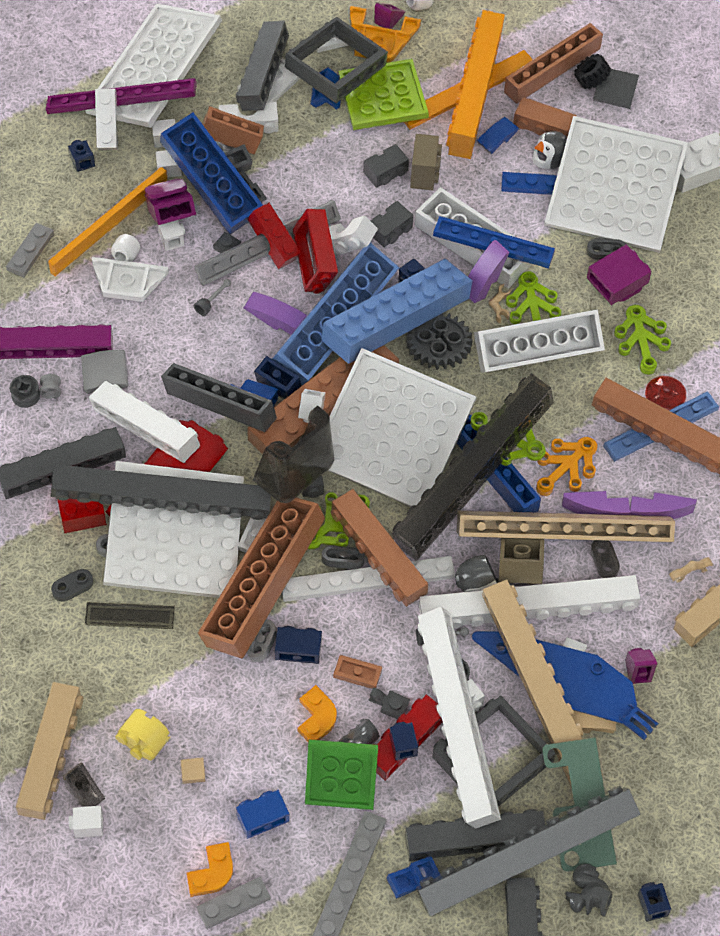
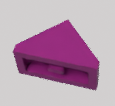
(387, 15)

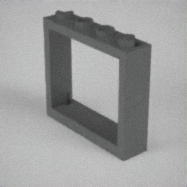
(376, 59)
(524, 775)

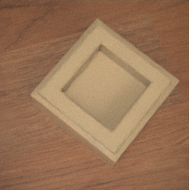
(193, 770)

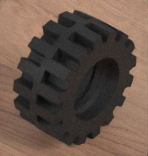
(592, 71)

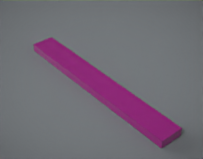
(125, 95)

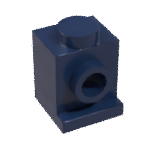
(79, 152)
(656, 892)

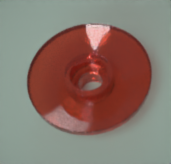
(666, 399)

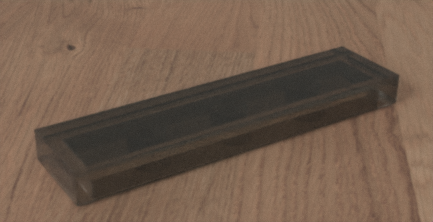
(130, 615)

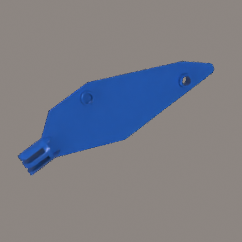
(587, 682)

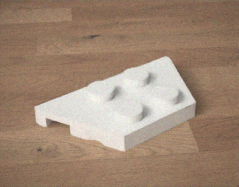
(127, 279)

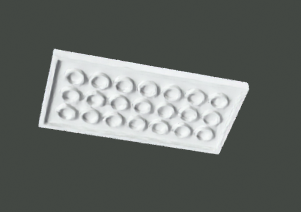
(159, 53)

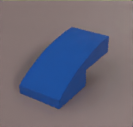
(498, 133)
(405, 880)

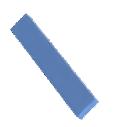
(633, 441)

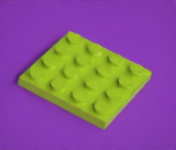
(387, 97)

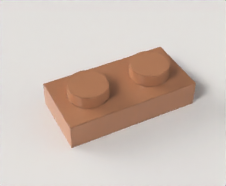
(357, 672)

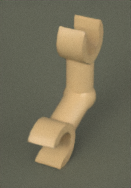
(494, 303)
(679, 574)

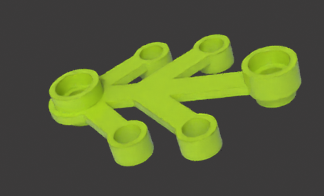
(532, 300)
(642, 335)
(526, 447)
(332, 526)

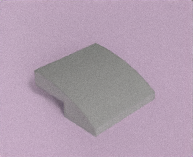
(103, 367)

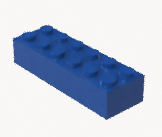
(210, 172)

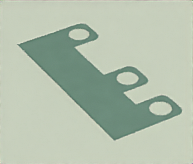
(586, 783)

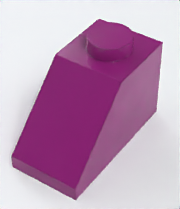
(640, 665)

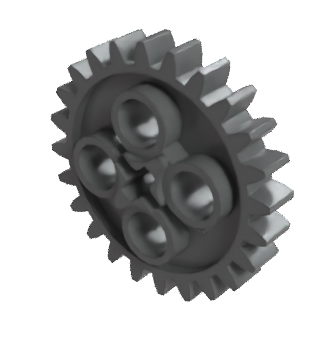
(440, 341)

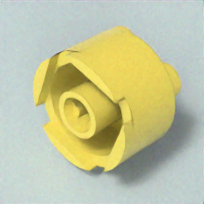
(143, 735)

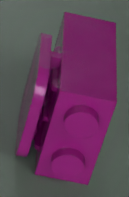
(169, 201)
(619, 275)

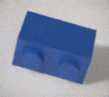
(262, 813)

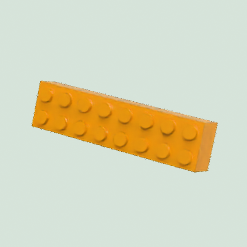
(475, 84)

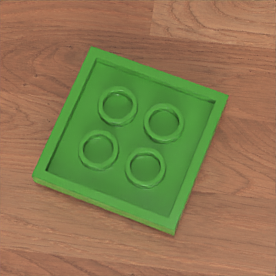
(341, 774)

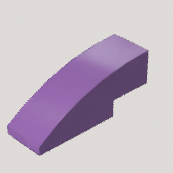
(487, 270)
(274, 312)
(595, 503)
(662, 506)

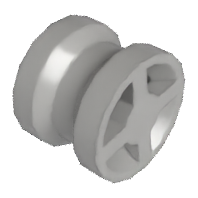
(50, 386)

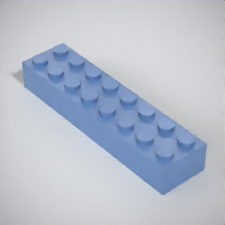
(358, 282)
(396, 310)

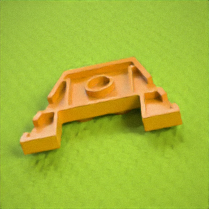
(389, 39)

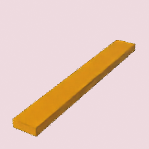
(447, 99)
(104, 224)

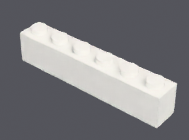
(145, 421)

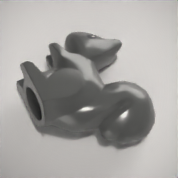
(363, 733)
(594, 891)

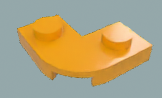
(322, 712)
(216, 876)

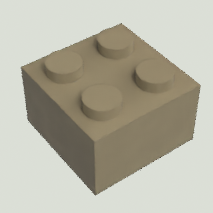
(425, 162)
(521, 560)

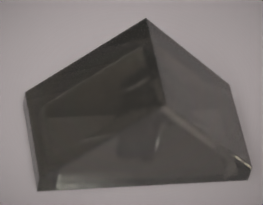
(82, 786)

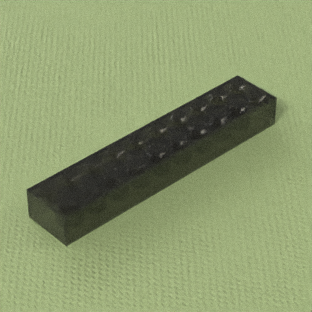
(473, 466)

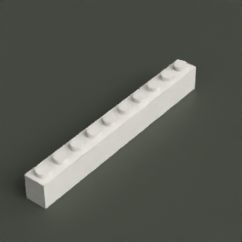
(543, 600)
(458, 718)

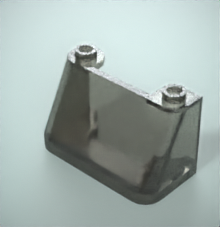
(289, 471)

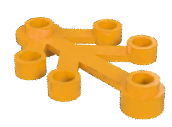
(568, 462)

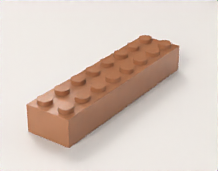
(288, 426)
(261, 577)

